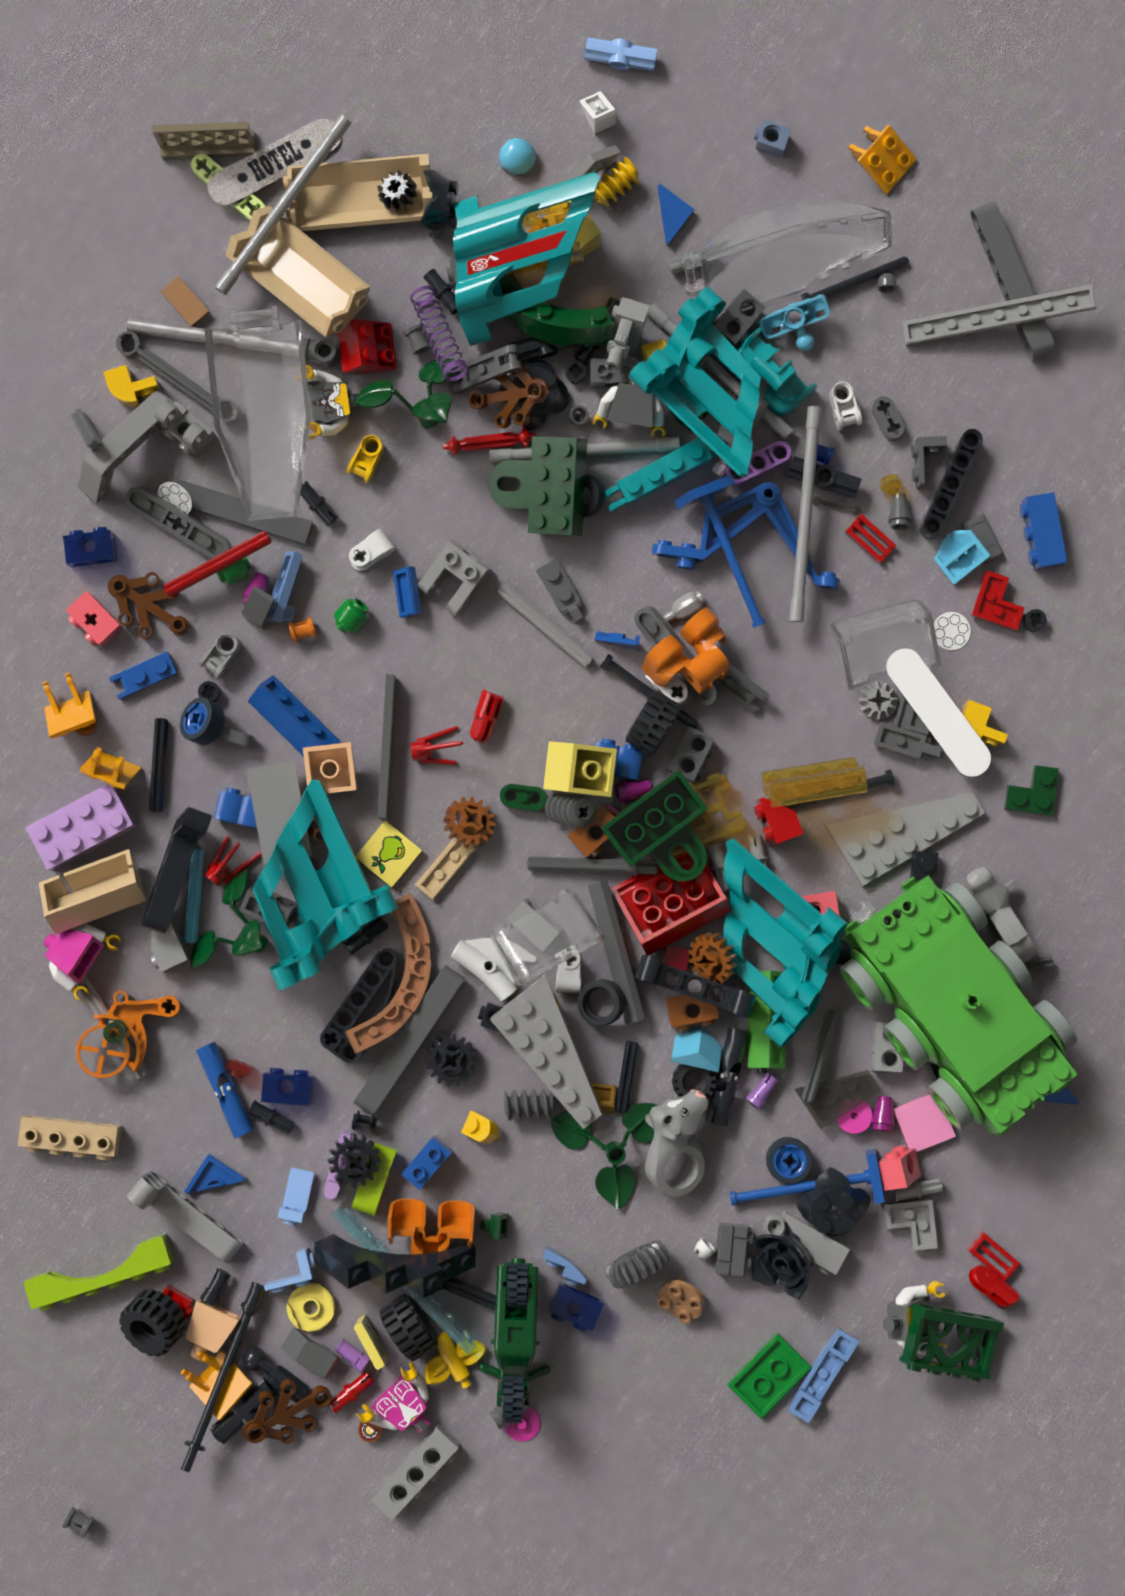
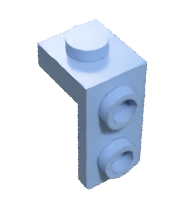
(296, 1196)
(306, 1263)

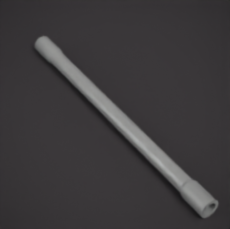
(231, 275)
(813, 426)

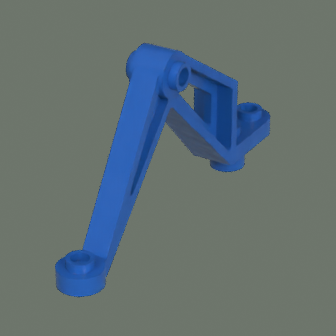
(773, 508)

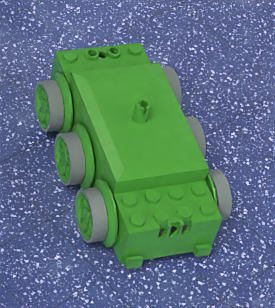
(959, 1006)

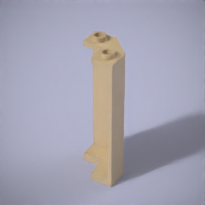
(348, 194)
(302, 274)

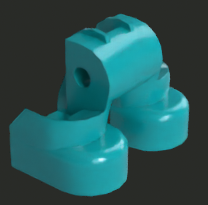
(785, 388)

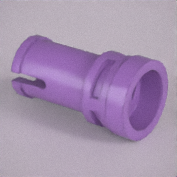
(759, 1096)
(354, 1356)

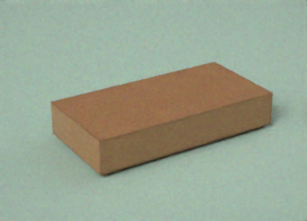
(185, 301)

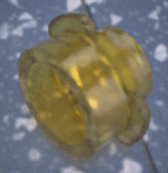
(890, 484)

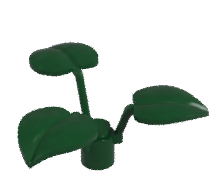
(429, 410)
(249, 938)
(613, 1182)

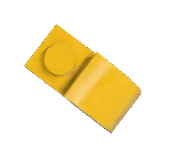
(125, 389)
(977, 716)

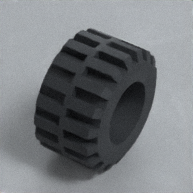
(653, 723)
(152, 1322)
(408, 1327)

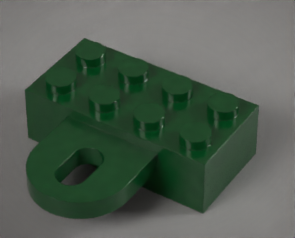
(549, 486)
(660, 824)

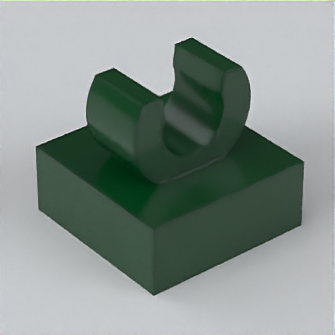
(496, 1225)

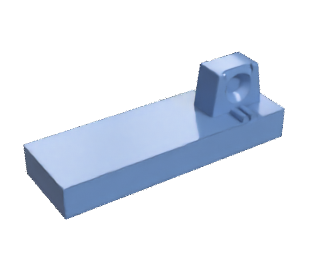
(283, 588)

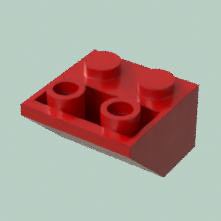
(367, 347)
(779, 821)

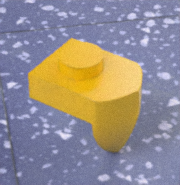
(481, 1128)

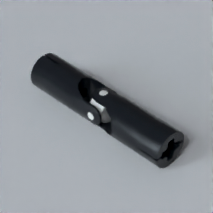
(729, 1071)

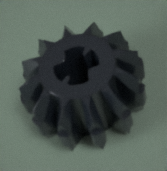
(388, 191)

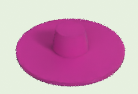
(857, 1119)
(527, 1429)

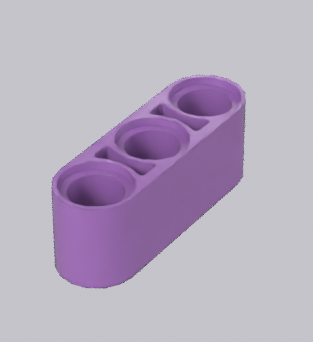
(767, 457)

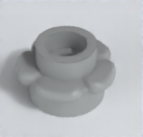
(772, 1219)

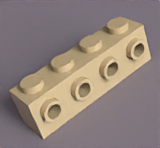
(69, 1136)

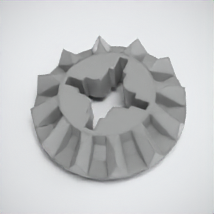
(870, 708)

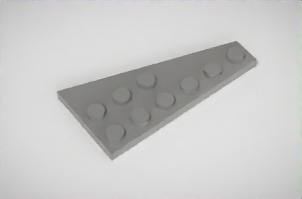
(888, 838)
(544, 1041)

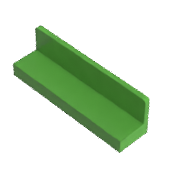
(761, 1049)

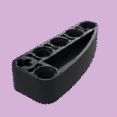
(377, 999)

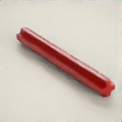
(217, 563)

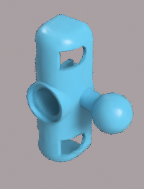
(807, 309)

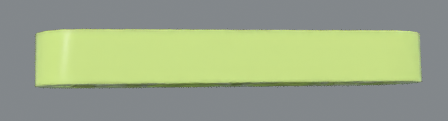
(203, 175)

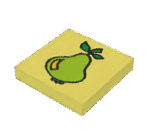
(388, 853)
(371, 1342)

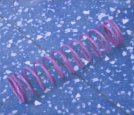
(455, 363)

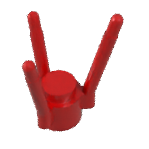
(423, 749)
(219, 871)

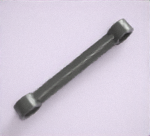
(165, 370)

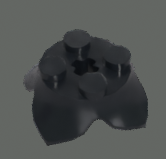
(440, 211)
(557, 398)
(833, 1189)
(783, 1262)

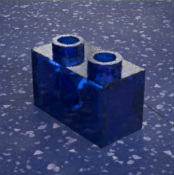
(104, 549)
(273, 1092)
(565, 1296)

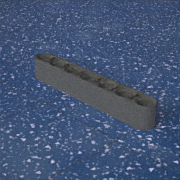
(1010, 275)
(409, 1040)

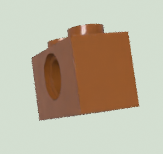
(581, 838)
(677, 1011)

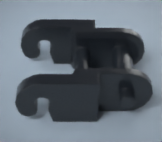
(371, 1121)

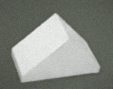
(598, 112)

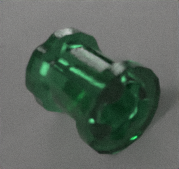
(122, 1030)

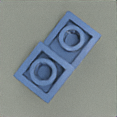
(570, 1271)

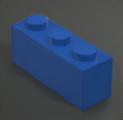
(1043, 531)

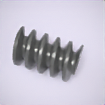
(570, 810)
(528, 1104)

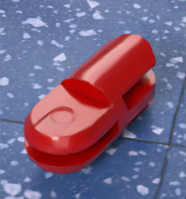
(485, 716)
(993, 1286)

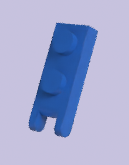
(145, 674)

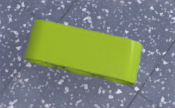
(369, 1196)

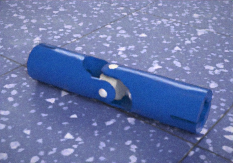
(228, 1098)

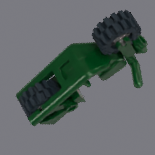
(515, 1337)

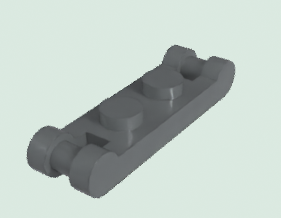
(487, 368)

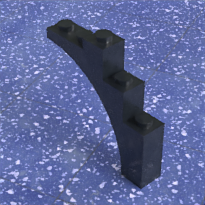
(390, 1271)

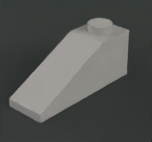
(168, 949)
(824, 1249)

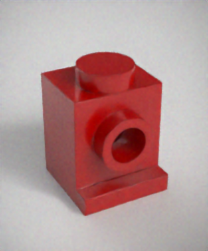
(183, 1300)

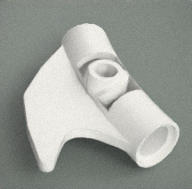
(473, 956)

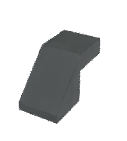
(258, 607)
(309, 1353)

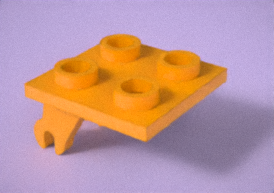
(886, 158)
(69, 714)
(110, 769)
(234, 1388)

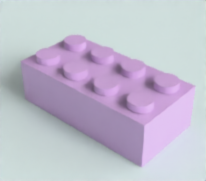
(81, 827)

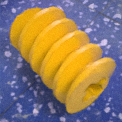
(616, 181)

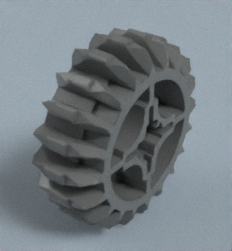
(637, 1264)

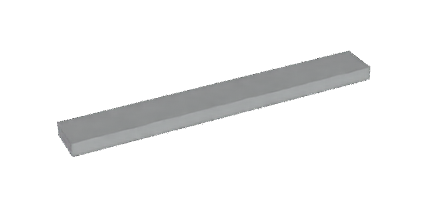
(999, 315)

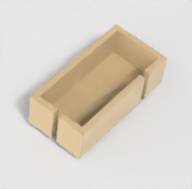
(97, 891)

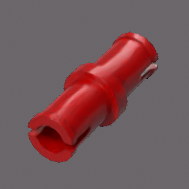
(351, 1392)

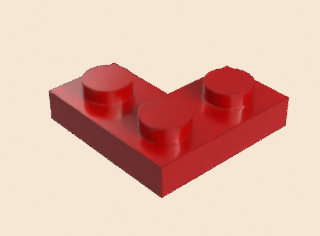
(990, 605)

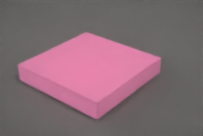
(923, 1123)

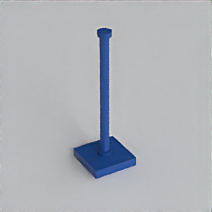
(705, 495)
(871, 1176)

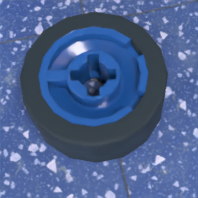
(202, 721)
(781, 1150)

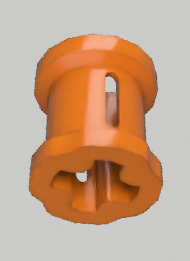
(302, 630)

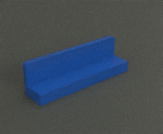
(290, 716)

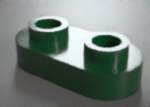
(523, 797)

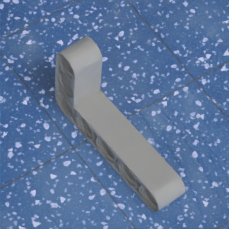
(117, 446)
(179, 1209)

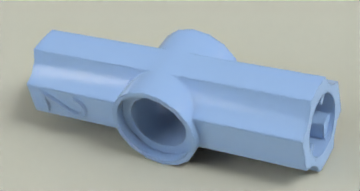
(620, 54)

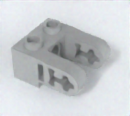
(173, 418)
(461, 564)

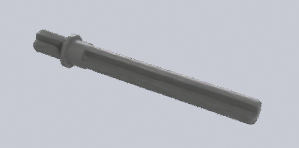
(591, 865)

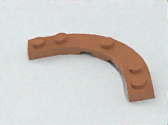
(413, 982)

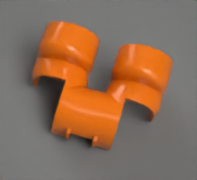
(710, 664)
(408, 1218)

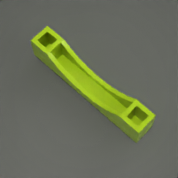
(53, 1287)

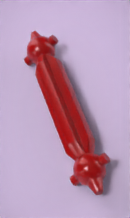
(489, 441)

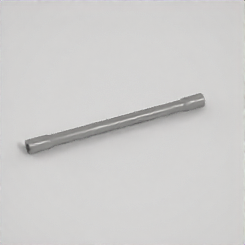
(663, 320)
(660, 445)

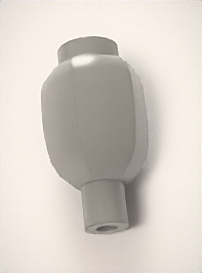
(686, 606)

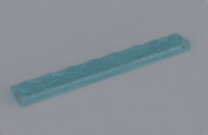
(429, 1304)

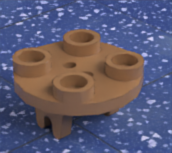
(681, 1300)

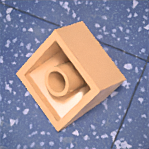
(332, 766)

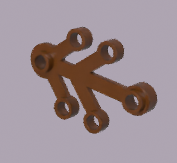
(513, 397)
(144, 603)
(284, 1415)

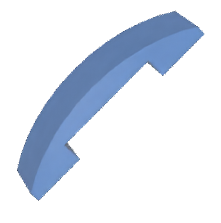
(822, 1374)

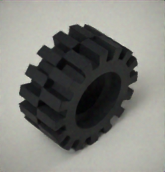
(683, 1070)

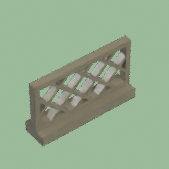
(206, 138)

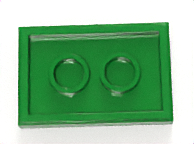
(769, 1375)

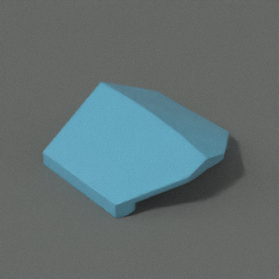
(960, 554)
(697, 1049)

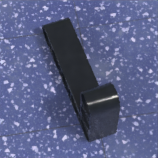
(185, 834)

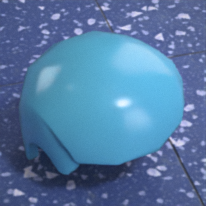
(517, 156)

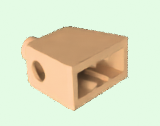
(209, 1327)

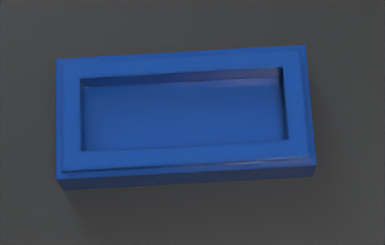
(407, 592)

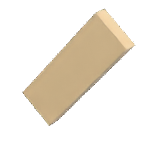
(444, 868)

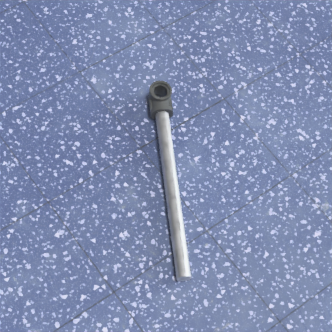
(312, 347)

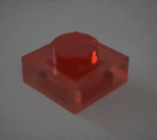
(239, 1068)

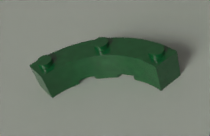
(560, 324)

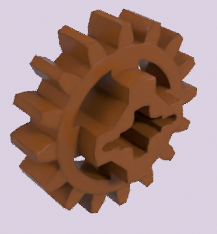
(469, 832)
(712, 957)

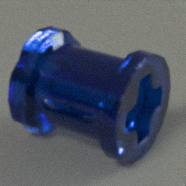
(824, 454)

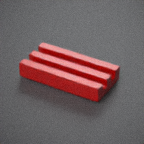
(891, 545)
(978, 1243)

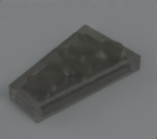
(839, 1096)

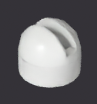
(704, 1249)

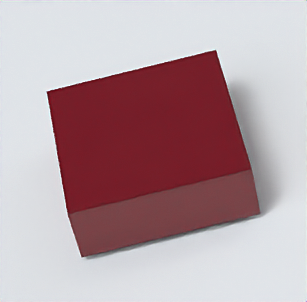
(676, 957)

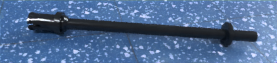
(249, 1308)

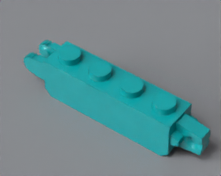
(661, 473)

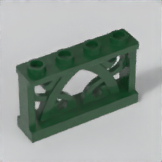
(930, 1318)

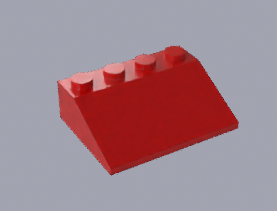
(669, 909)

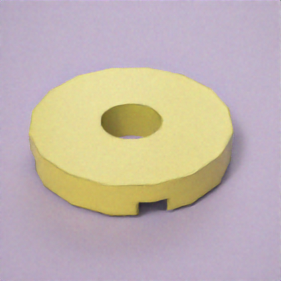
(305, 1320)

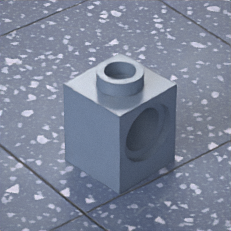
(774, 148)

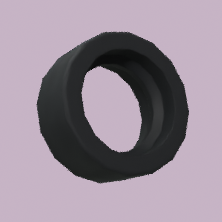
(584, 1007)

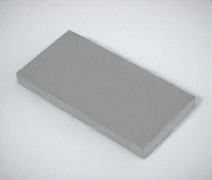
(274, 799)

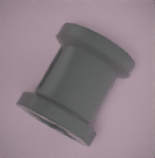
(417, 339)
(78, 1522)

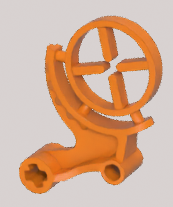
(130, 1013)

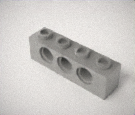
(436, 1440)

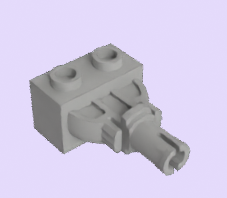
(627, 331)

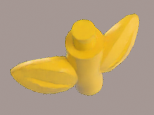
(452, 1362)

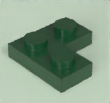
(1038, 798)

